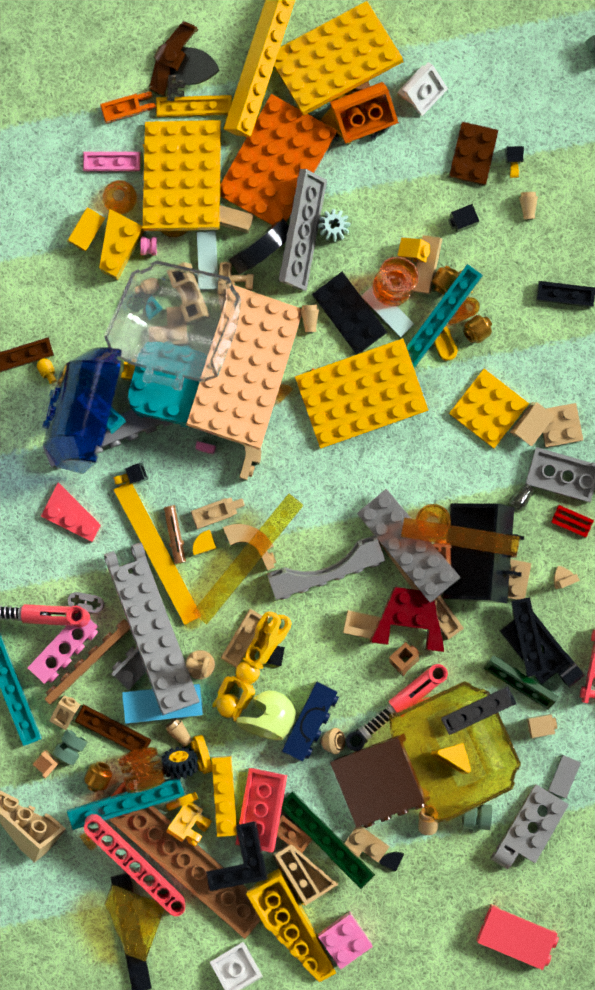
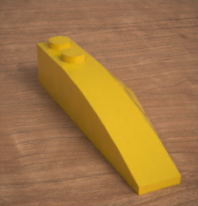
(289, 923)

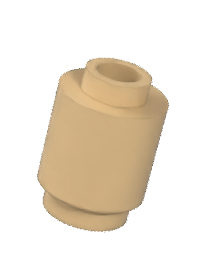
(426, 823)

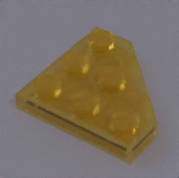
(134, 920)

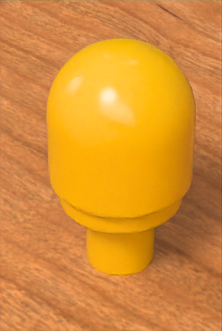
(45, 369)

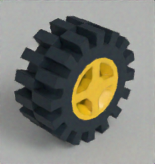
(179, 763)

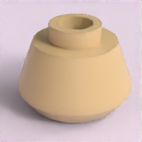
(333, 741)

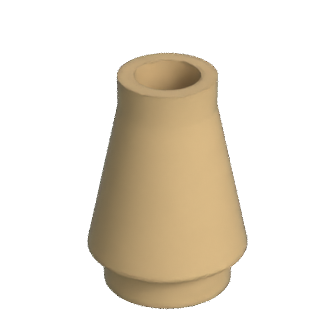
(528, 204)
(309, 316)
(178, 731)

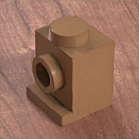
(404, 651)

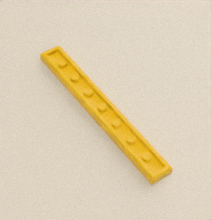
(156, 551)

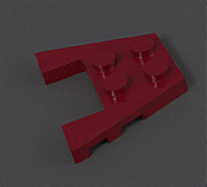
(411, 610)

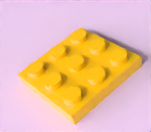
(489, 408)

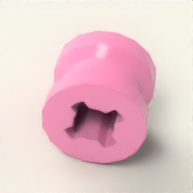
(148, 246)

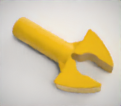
(182, 801)

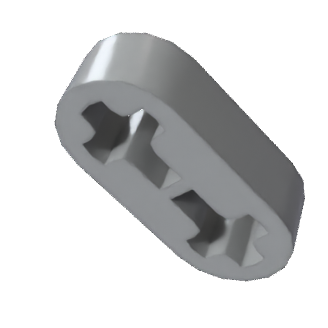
(87, 597)

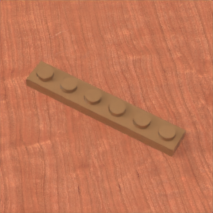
(82, 666)

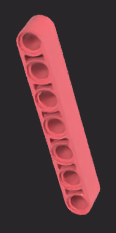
(139, 873)

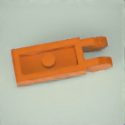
(126, 107)

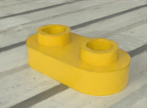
(200, 748)

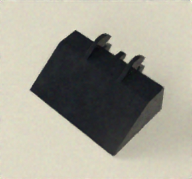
(481, 572)

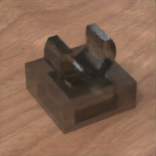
(172, 88)

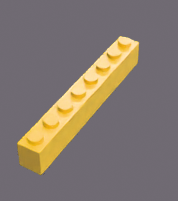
(258, 67)

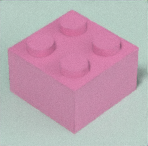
(345, 940)

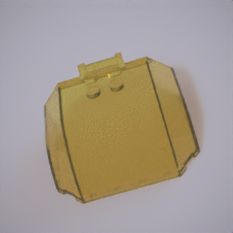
(486, 744)

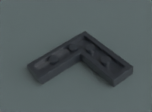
(253, 867)

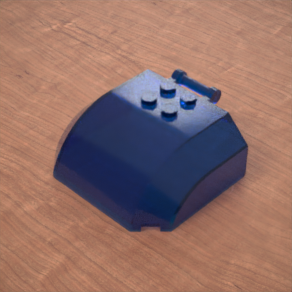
(81, 408)

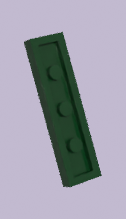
(521, 682)

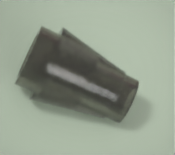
(521, 498)

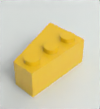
(119, 243)

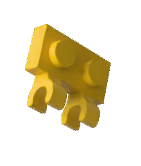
(183, 822)

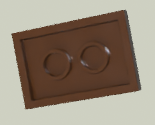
(473, 153)

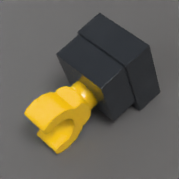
(514, 155)
(134, 474)

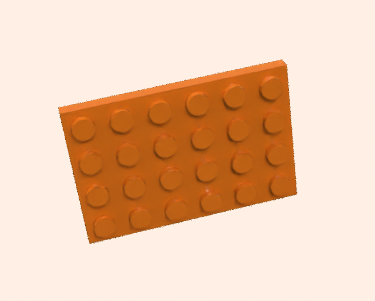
(270, 160)

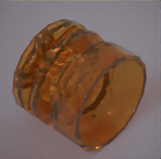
(401, 274)
(143, 774)

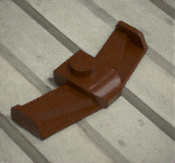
(170, 57)

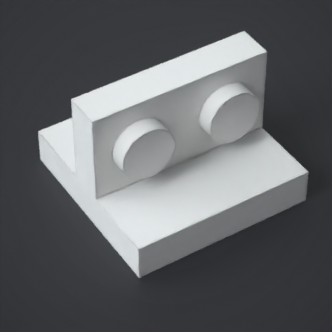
(423, 88)

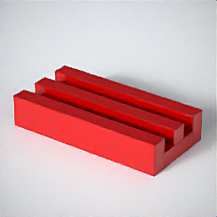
(587, 527)

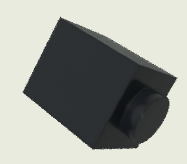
(463, 218)

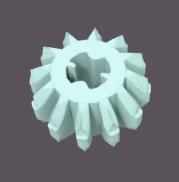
(337, 231)

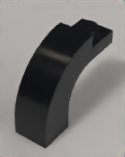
(261, 248)

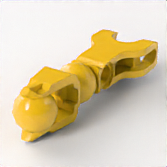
(265, 641)

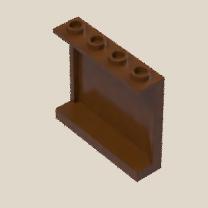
(379, 782)

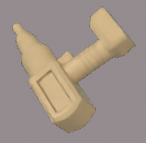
(225, 270)

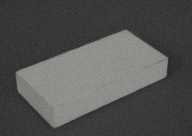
(564, 776)

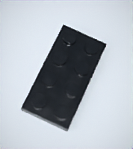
(349, 313)

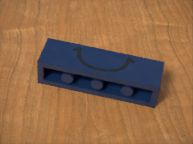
(309, 721)

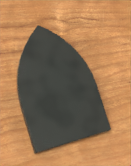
(195, 67)

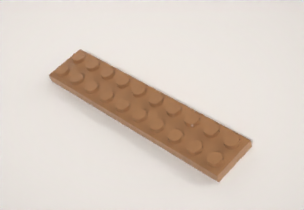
(188, 865)

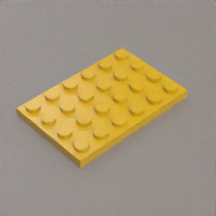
(336, 58)
(182, 175)
(361, 393)

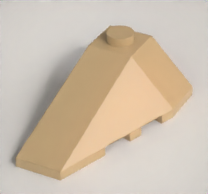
(28, 830)

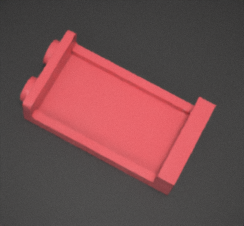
(517, 937)

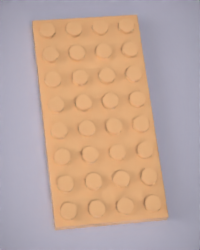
(244, 393)

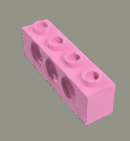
(39, 665)

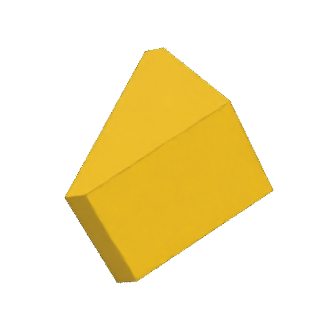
(455, 757)

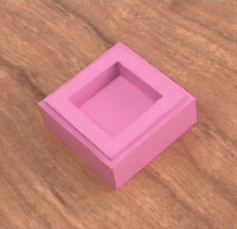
(204, 447)

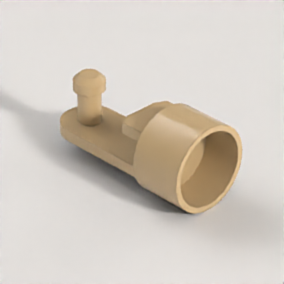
(200, 664)

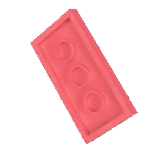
(263, 804)

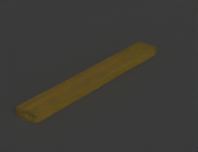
(248, 558)

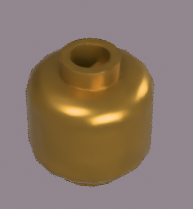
(444, 279)
(477, 329)
(98, 776)

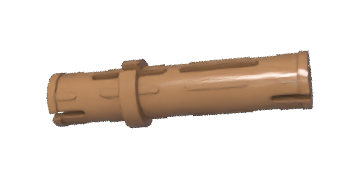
(179, 557)

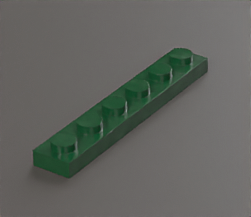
(327, 840)

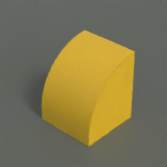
(203, 543)

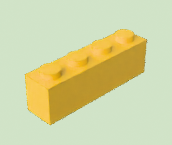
(224, 796)

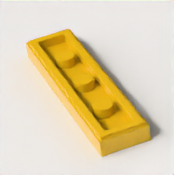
(193, 106)

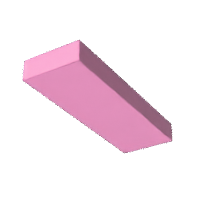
(111, 161)

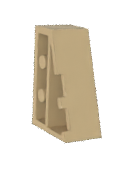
(303, 876)

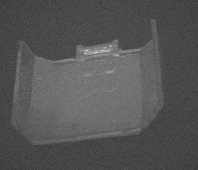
(175, 323)

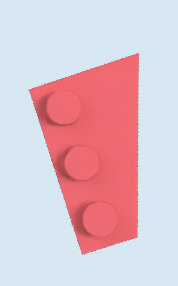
(70, 514)

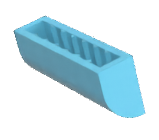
(143, 706)

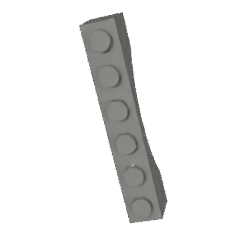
(363, 554)

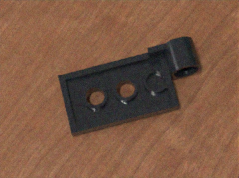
(554, 656)

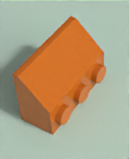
(364, 112)

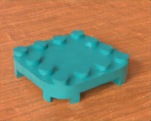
(159, 400)

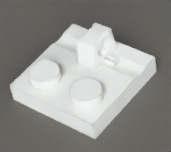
(236, 968)

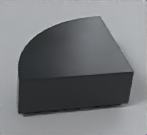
(392, 860)

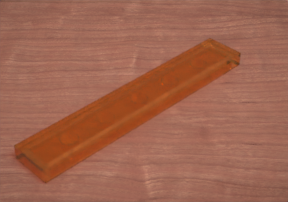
(460, 537)

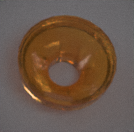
(122, 206)
(436, 511)

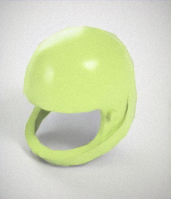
(277, 716)

